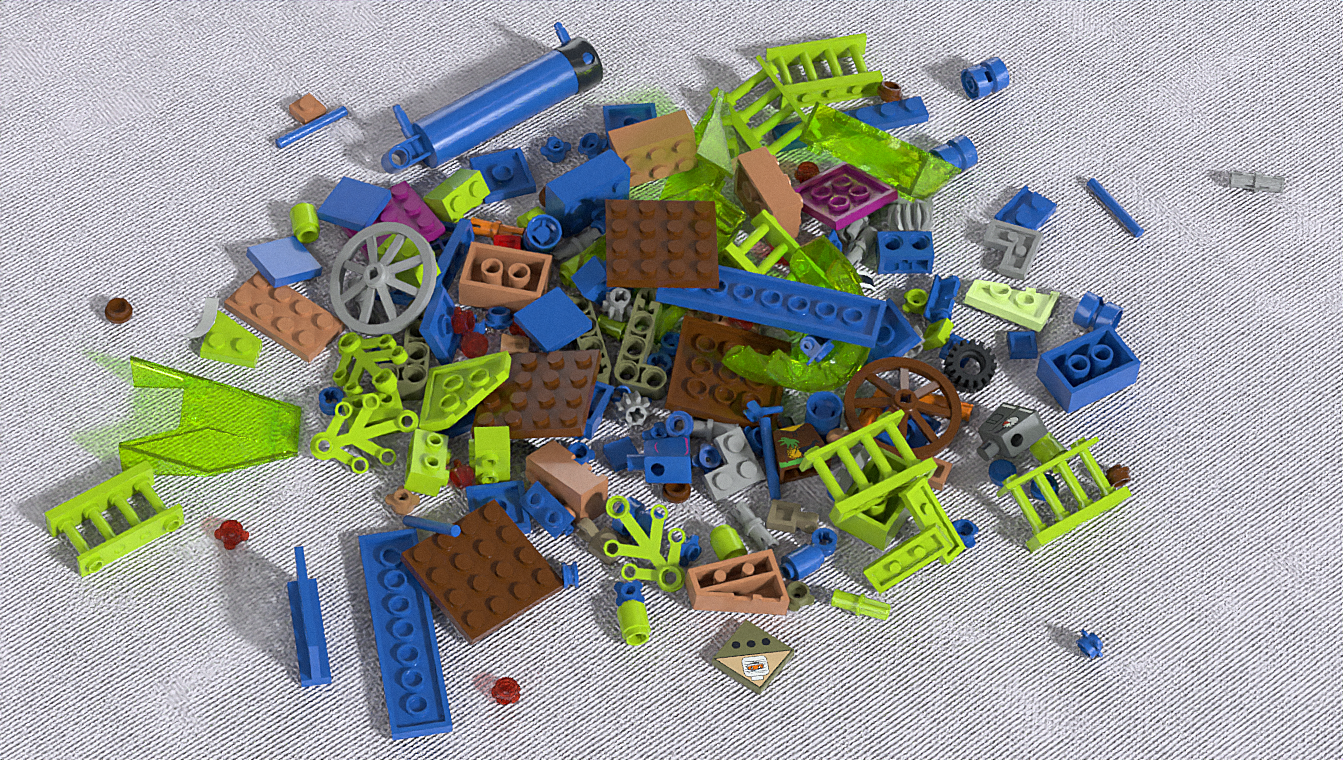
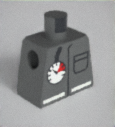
(1010, 431)

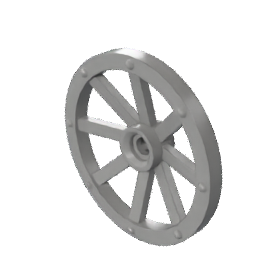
(385, 279)

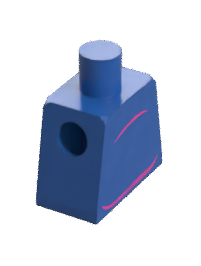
(664, 460)

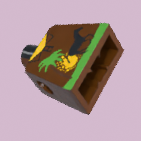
(790, 445)

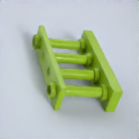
(827, 90)
(741, 118)
(784, 245)
(868, 493)
(104, 496)
(1064, 520)

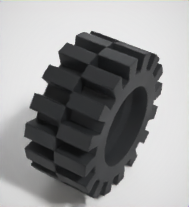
(973, 351)

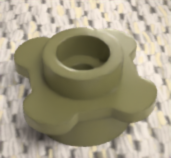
(800, 589)

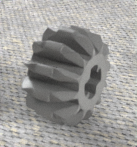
(910, 217)

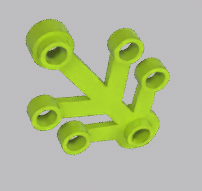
(352, 347)
(358, 435)
(648, 547)

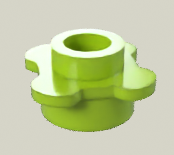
(915, 301)

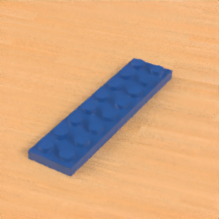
(785, 306)
(404, 638)

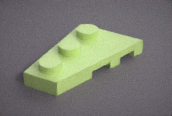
(1018, 306)

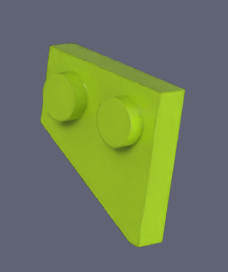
(231, 343)

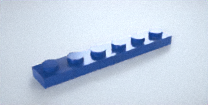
(882, 116)

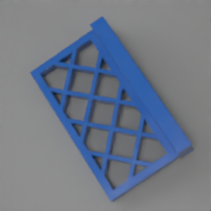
(449, 262)
(308, 626)

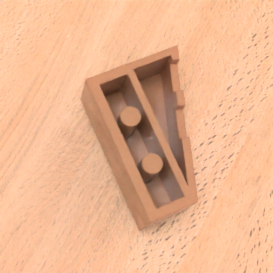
(568, 481)
(739, 585)

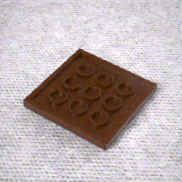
(661, 244)
(707, 386)
(543, 395)
(483, 573)

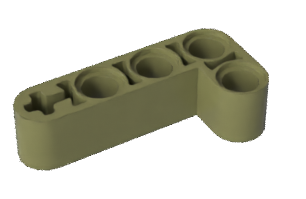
(592, 339)
(641, 340)
(414, 372)

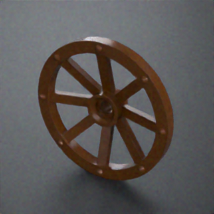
(912, 405)

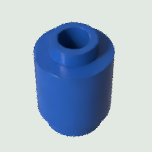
(801, 561)

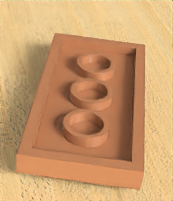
(285, 316)

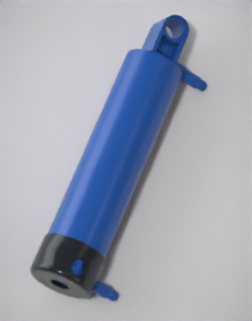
(497, 105)

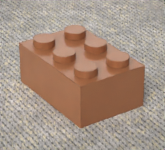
(656, 147)
(764, 186)
(503, 277)

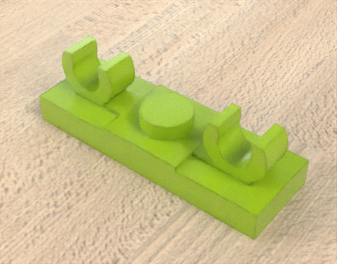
(926, 511)
(907, 558)

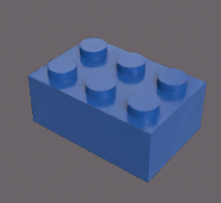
(581, 193)
(1088, 368)

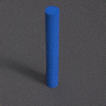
(311, 127)
(1115, 207)
(770, 458)
(431, 525)

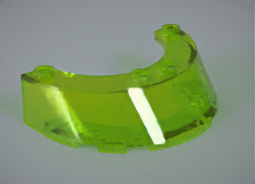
(891, 160)
(823, 266)

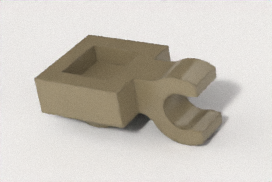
(787, 516)
(597, 539)

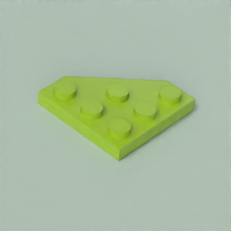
(459, 387)

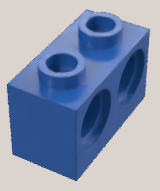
(904, 252)
(592, 281)

